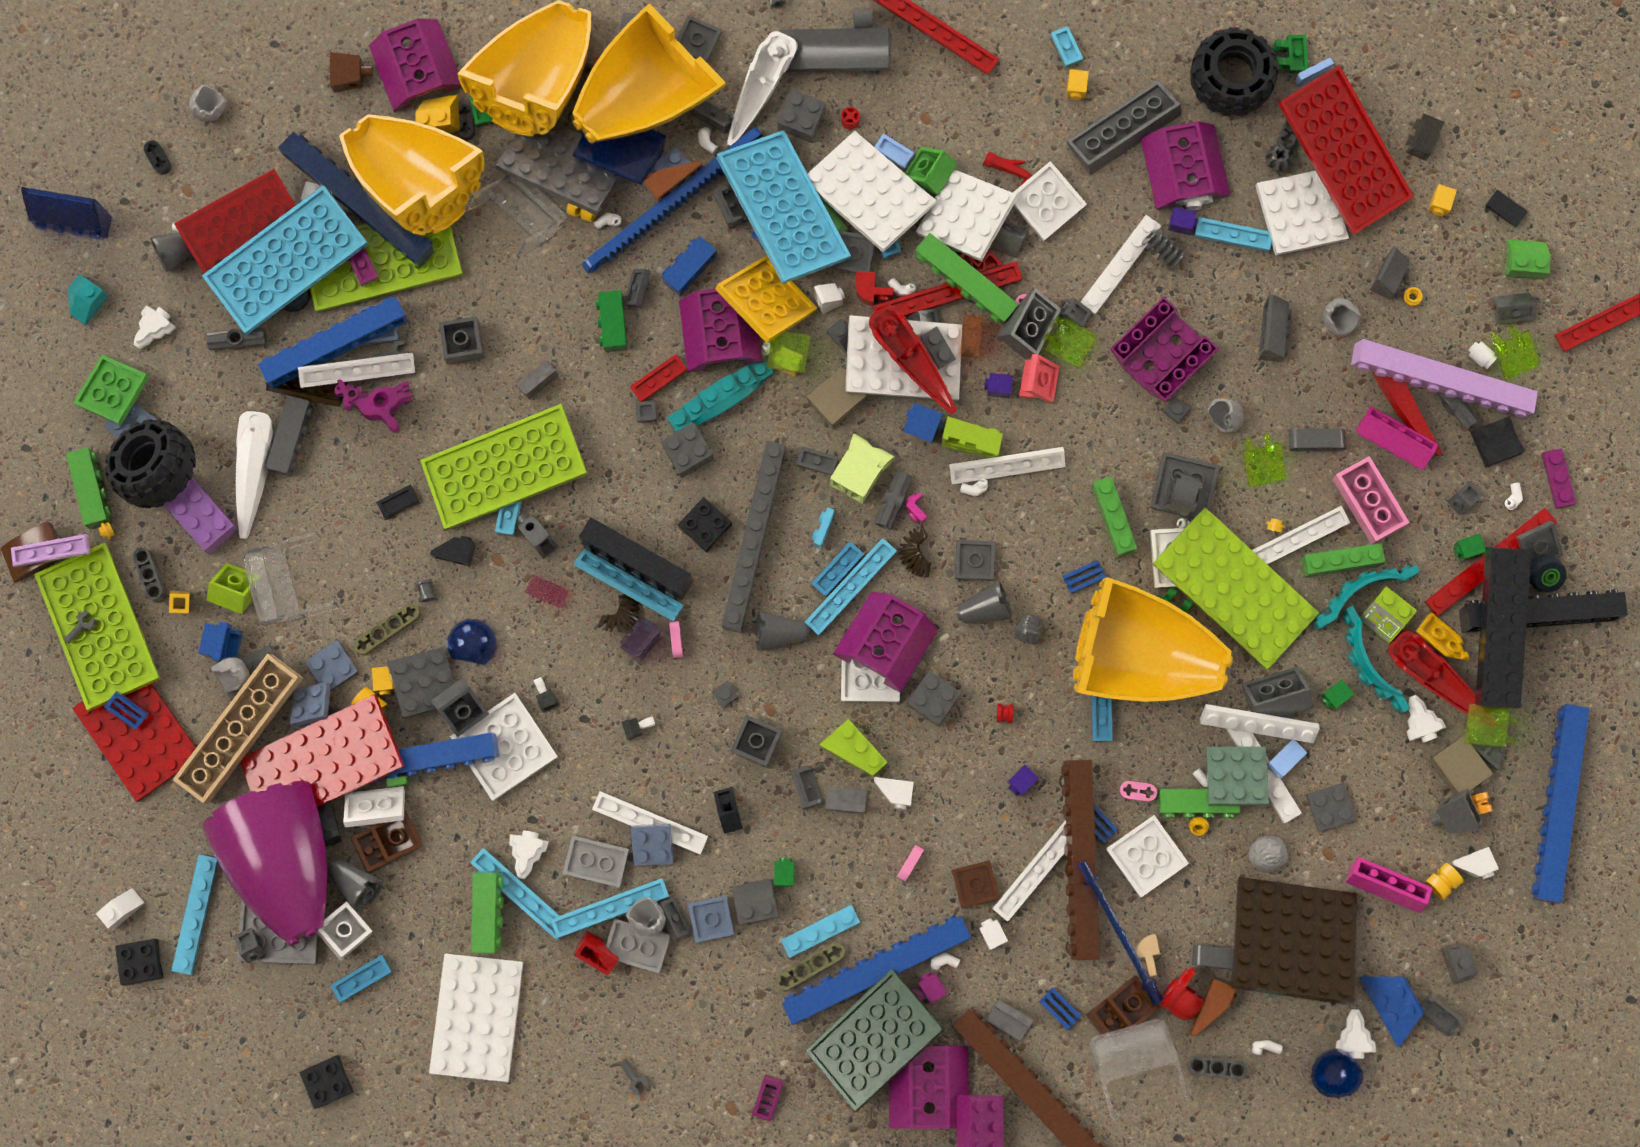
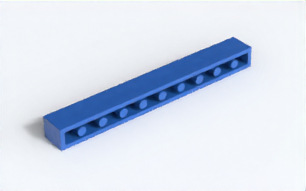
(1561, 804)
(870, 972)

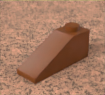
(668, 179)
(1217, 1000)

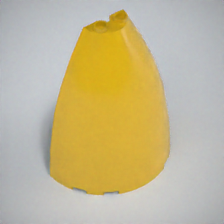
(530, 69)
(642, 81)
(413, 170)
(1145, 649)

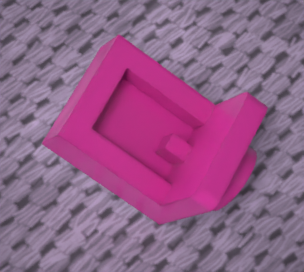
(915, 512)

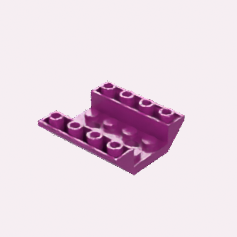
(426, 54)
(1171, 164)
(704, 327)
(1151, 343)
(901, 643)
(915, 1087)

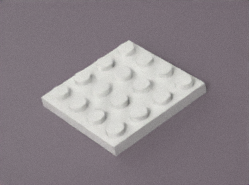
(1300, 213)
(967, 214)
(520, 746)

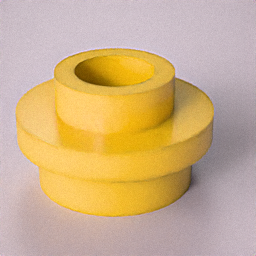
(1415, 291)
(1275, 525)
(106, 530)
(1198, 826)

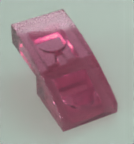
(546, 591)

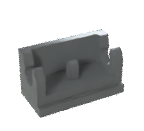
(713, 116)
(729, 206)
(806, 787)
(1440, 1016)

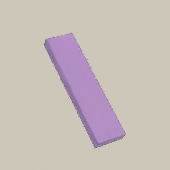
(50, 550)

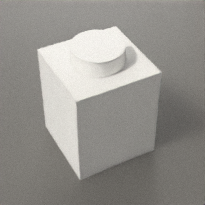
(992, 933)

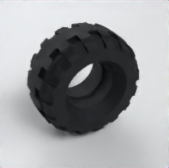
(1225, 95)
(150, 463)

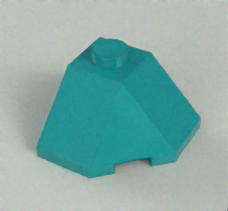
(85, 299)

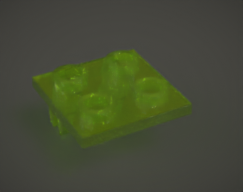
(1070, 342)
(789, 352)
(1516, 353)
(1264, 463)
(1488, 725)

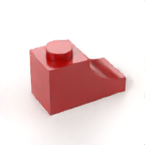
(595, 953)

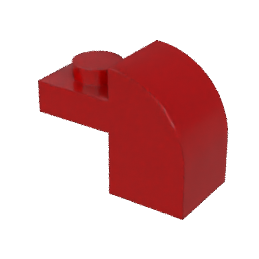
(868, 292)

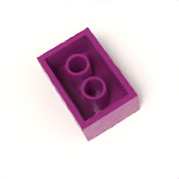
(979, 1121)

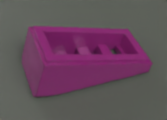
(772, 1081)

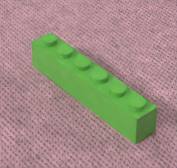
(966, 279)

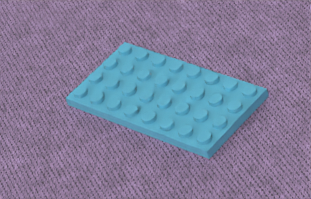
(783, 207)
(285, 260)

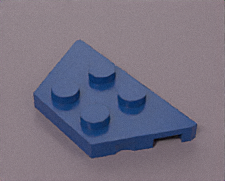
(1394, 1003)

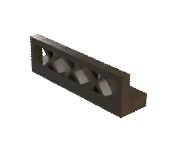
(323, 392)

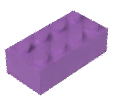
(201, 517)

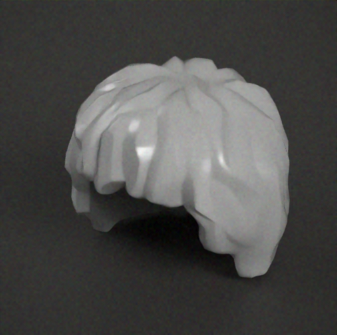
(207, 103)
(1341, 317)
(1226, 415)
(231, 673)
(1268, 853)
(646, 917)

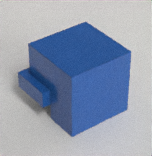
(923, 422)
(220, 641)

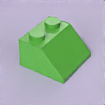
(931, 169)
(1527, 259)

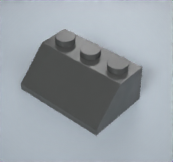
(1274, 329)
(1278, 693)

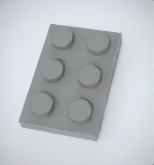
(596, 861)
(635, 949)

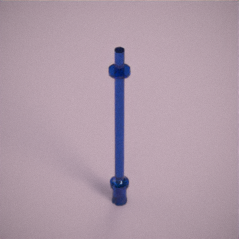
(1148, 983)

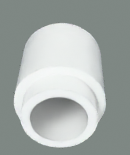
(1482, 354)

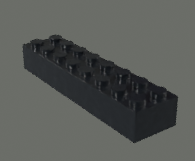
(1558, 610)
(1503, 627)

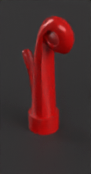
(1007, 165)

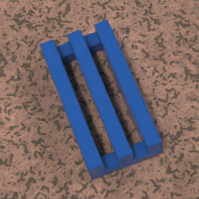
(1099, 570)
(132, 705)
(1099, 824)
(1054, 1014)

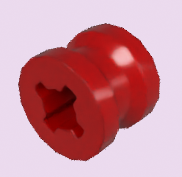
(850, 113)
(1004, 713)

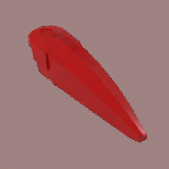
(906, 349)
(1405, 406)
(1429, 669)

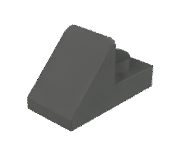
(839, 334)

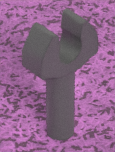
(394, 350)
(81, 626)
(634, 1077)

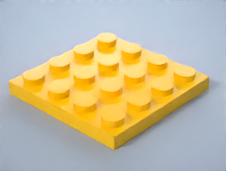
(764, 300)

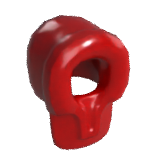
(1181, 999)

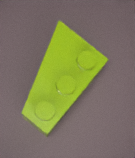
(971, 438)
(852, 747)

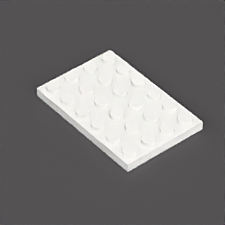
(870, 191)
(876, 373)
(476, 1017)

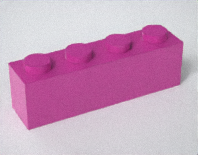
(1396, 438)
(1389, 885)

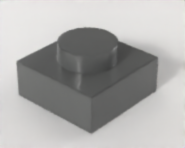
(1176, 409)
(646, 411)
(725, 694)

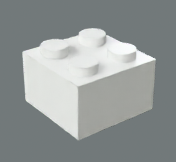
(344, 931)

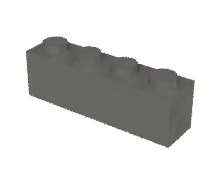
(289, 436)

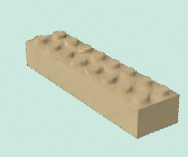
(238, 728)

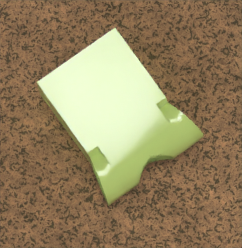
(860, 469)

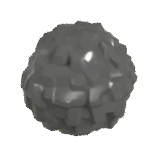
(1030, 629)

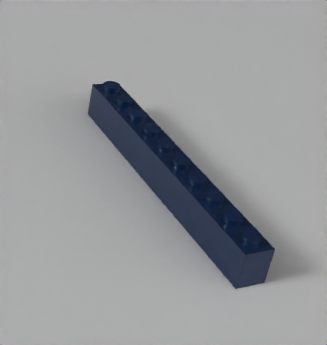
(354, 198)

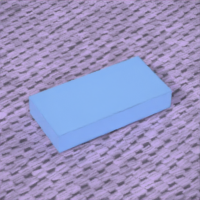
(1314, 71)
(894, 151)
(1286, 759)

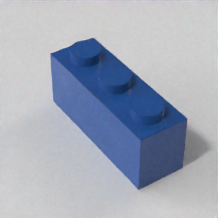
(689, 265)

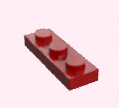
(658, 378)

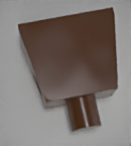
(347, 72)

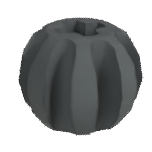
(1276, 152)

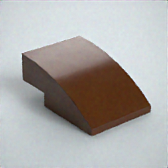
(40, 533)
(385, 843)
(1122, 1008)

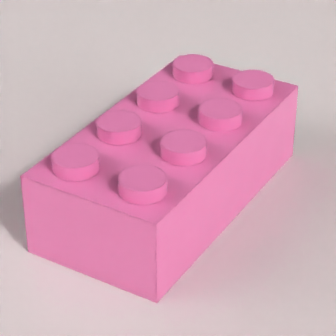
(1370, 500)

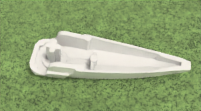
(761, 80)
(253, 448)

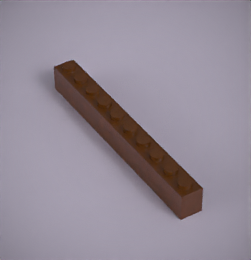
(1079, 847)
(1023, 1081)

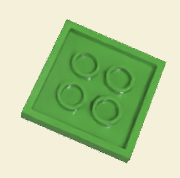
(111, 389)

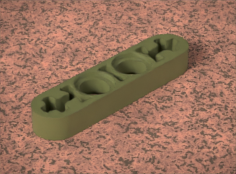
(388, 631)
(812, 969)

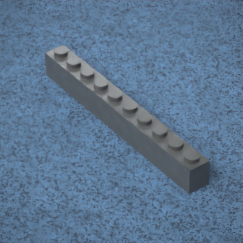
(754, 537)

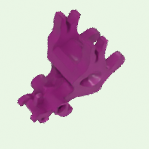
(378, 405)

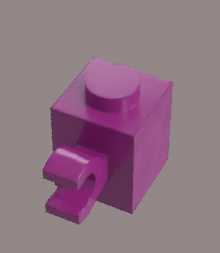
(931, 988)

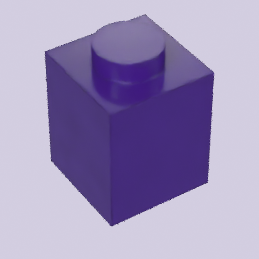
(1183, 221)
(999, 385)
(1022, 781)

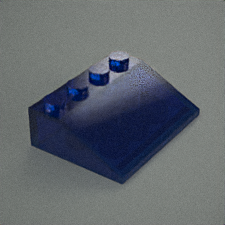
(625, 156)
(66, 213)

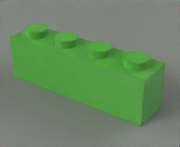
(88, 487)
(1114, 517)
(1342, 560)
(1190, 803)
(486, 912)

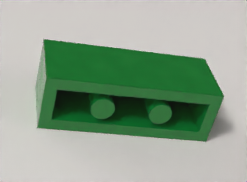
(611, 321)

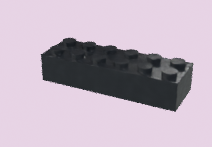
(635, 558)

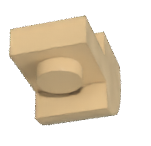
(1146, 949)

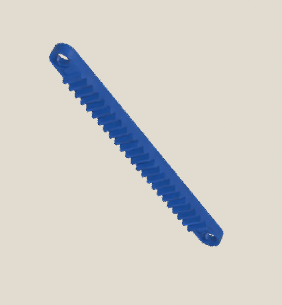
(662, 208)

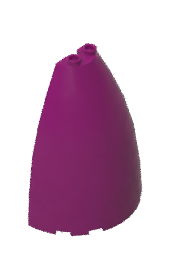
(274, 856)

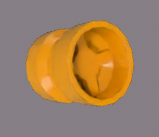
(1482, 803)

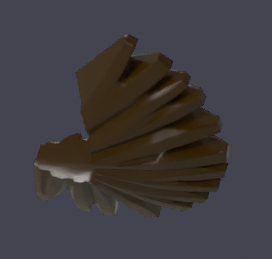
(912, 553)
(625, 615)

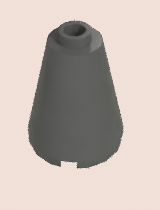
(170, 250)
(985, 606)
(778, 631)
(354, 883)

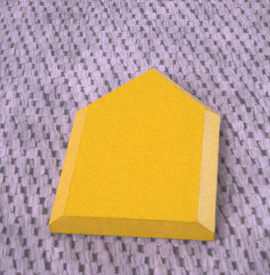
(1442, 637)

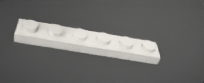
(1119, 265)
(356, 370)
(1007, 465)
(1302, 535)
(1259, 723)
(1277, 792)
(634, 815)
(1032, 875)

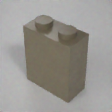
(832, 401)
(1461, 766)

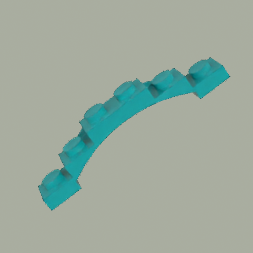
(720, 396)
(1350, 588)
(1360, 660)

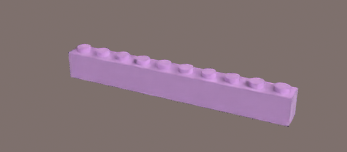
(1444, 378)

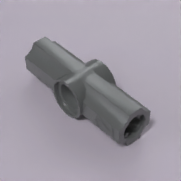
(224, 340)
(1460, 410)
(893, 500)

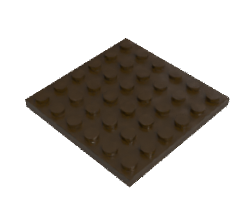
(1295, 941)

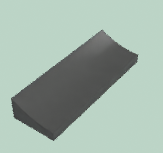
(841, 49)
(1124, 127)

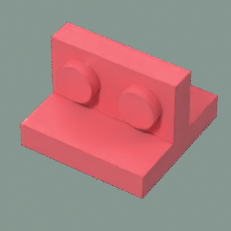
(1039, 379)

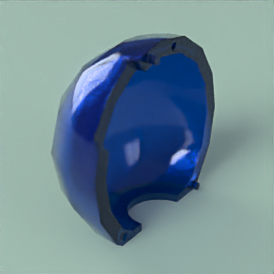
(471, 642)
(1336, 1074)

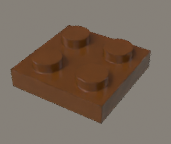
(975, 884)

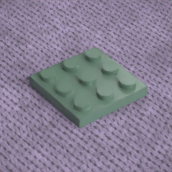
(1237, 776)

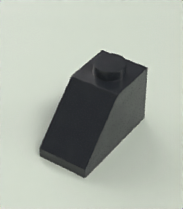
(456, 551)
(728, 810)

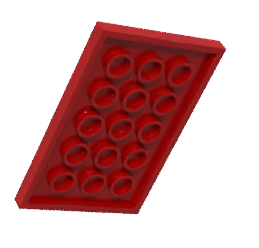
(234, 219)
(140, 756)

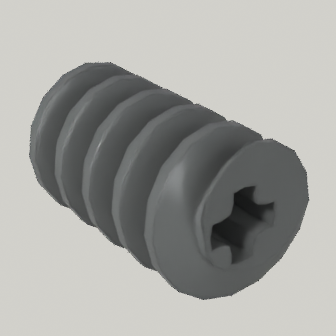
(1164, 247)

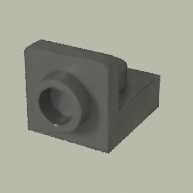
(1075, 311)
(928, 315)
(1464, 498)
(248, 945)

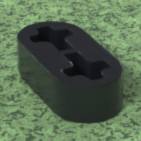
(469, 122)
(154, 158)

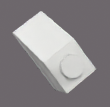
(828, 297)
(896, 791)
(1477, 864)
(120, 909)

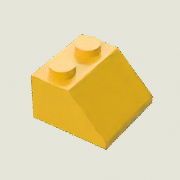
(440, 113)

